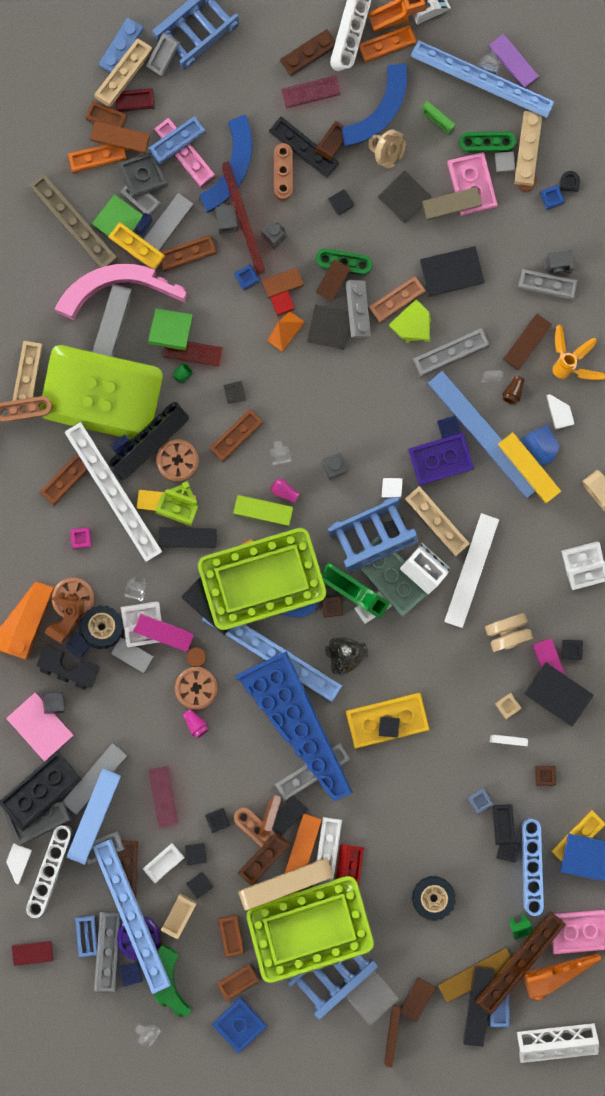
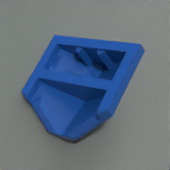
(541, 445)

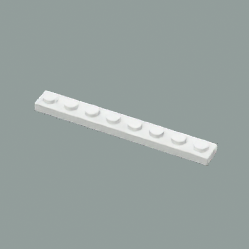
(113, 492)

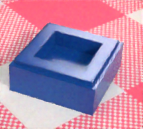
(552, 197)
(246, 277)

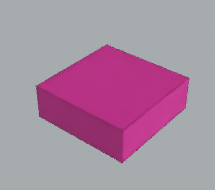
(81, 538)

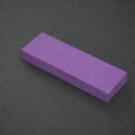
(513, 61)

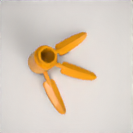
(567, 362)

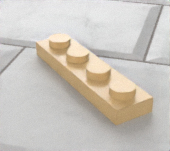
(123, 72)
(528, 148)
(27, 371)
(437, 521)

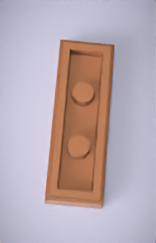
(397, 299)

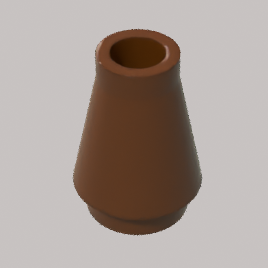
(513, 391)

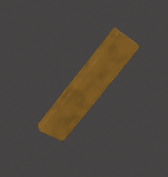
(462, 981)

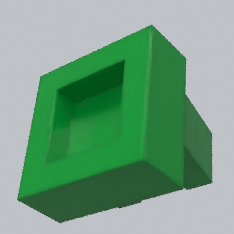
(522, 928)

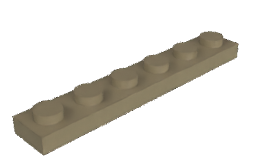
(73, 221)

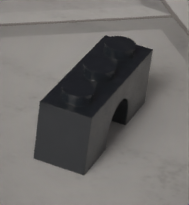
(51, 661)

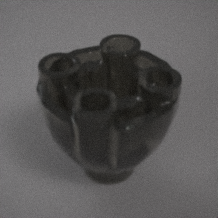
(345, 654)

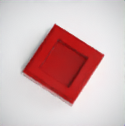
(282, 303)

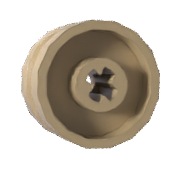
(509, 633)

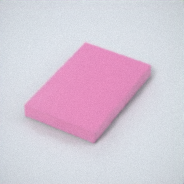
(470, 173)
(41, 731)
(582, 932)

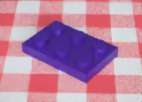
(441, 459)

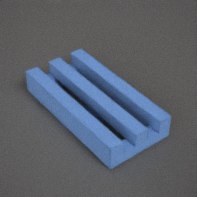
(94, 935)

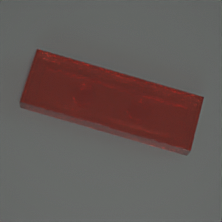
(196, 353)

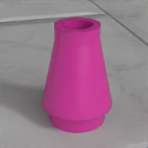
(284, 490)
(195, 724)

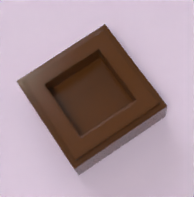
(332, 606)
(545, 775)

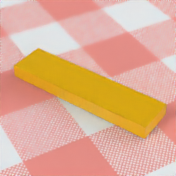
(529, 467)

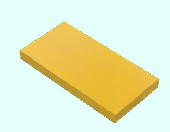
(365, 720)

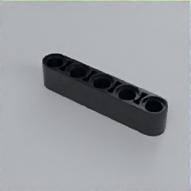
(148, 440)

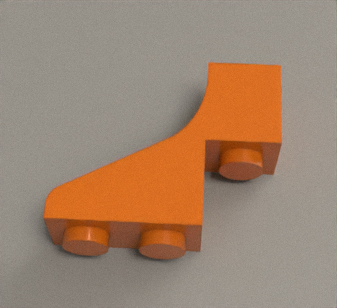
(395, 13)

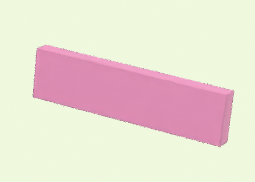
(188, 157)

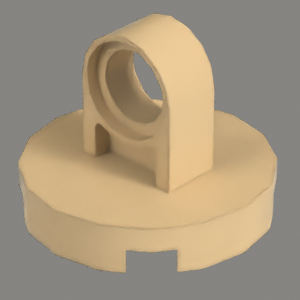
(389, 148)

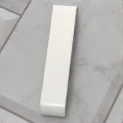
(349, 34)
(43, 878)

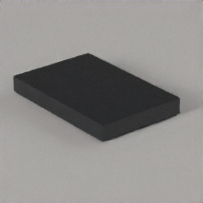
(452, 271)
(197, 599)
(558, 694)

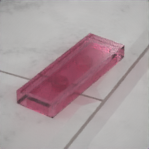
(310, 91)
(163, 796)

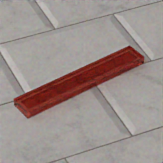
(243, 219)

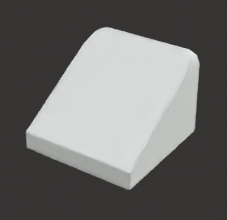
(392, 488)

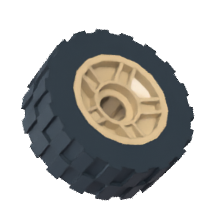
(94, 618)
(436, 909)

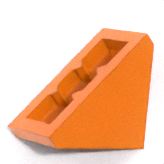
(285, 331)

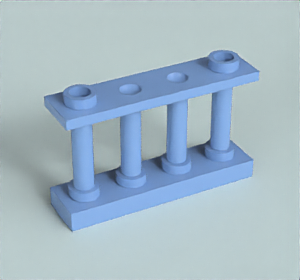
(178, 20)
(388, 545)
(337, 994)

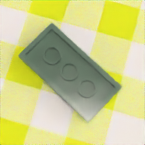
(392, 582)

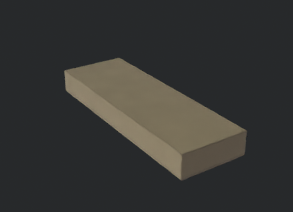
(451, 203)

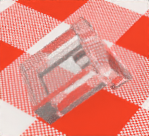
(489, 63)

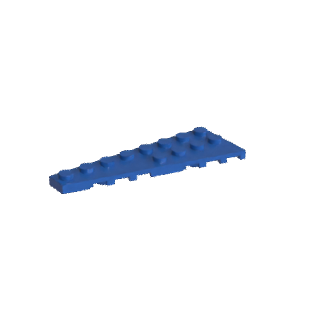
(285, 702)

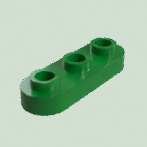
(494, 138)
(353, 260)

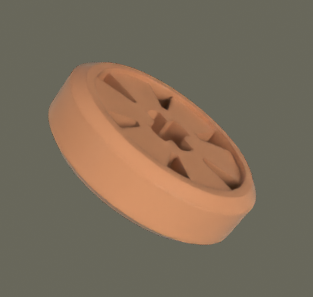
(169, 452)
(74, 586)
(186, 682)

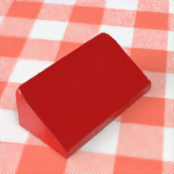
(350, 862)

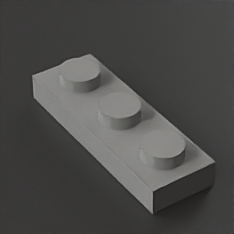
(358, 309)

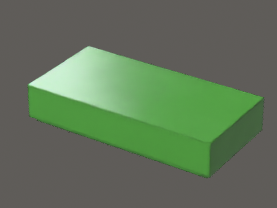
(438, 118)

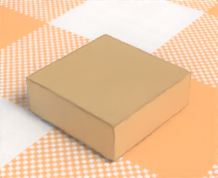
(508, 706)

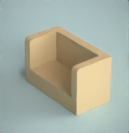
(179, 916)

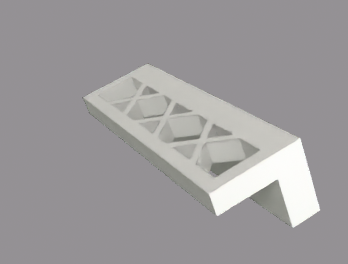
(558, 1047)

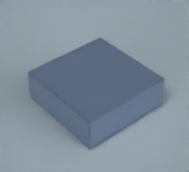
(480, 800)

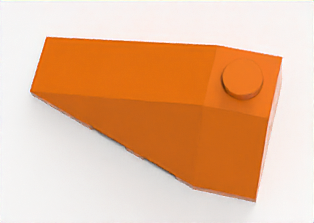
(23, 624)
(549, 978)

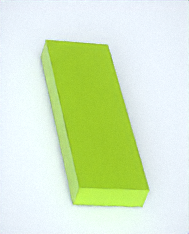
(263, 510)

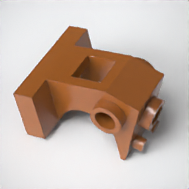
(73, 610)

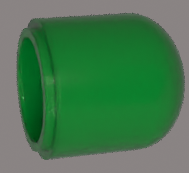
(182, 373)

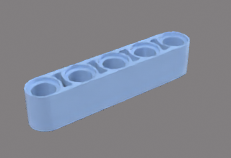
(93, 816)
(537, 875)

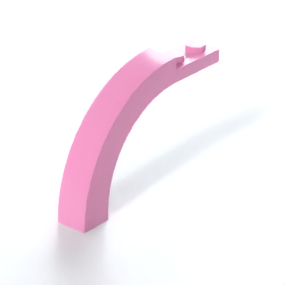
(104, 277)

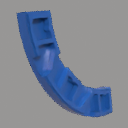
(385, 111)
(239, 164)

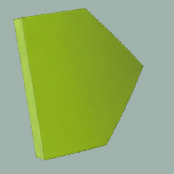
(413, 323)
(178, 504)

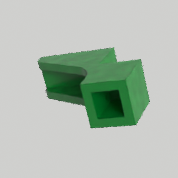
(354, 590)

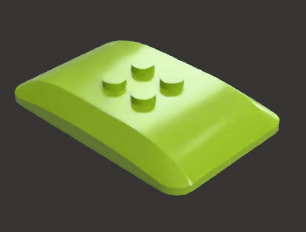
(101, 391)
(261, 579)
(310, 930)

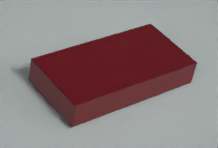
(135, 100)
(32, 953)

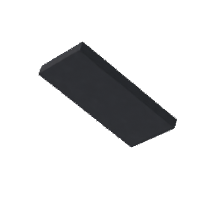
(40, 791)

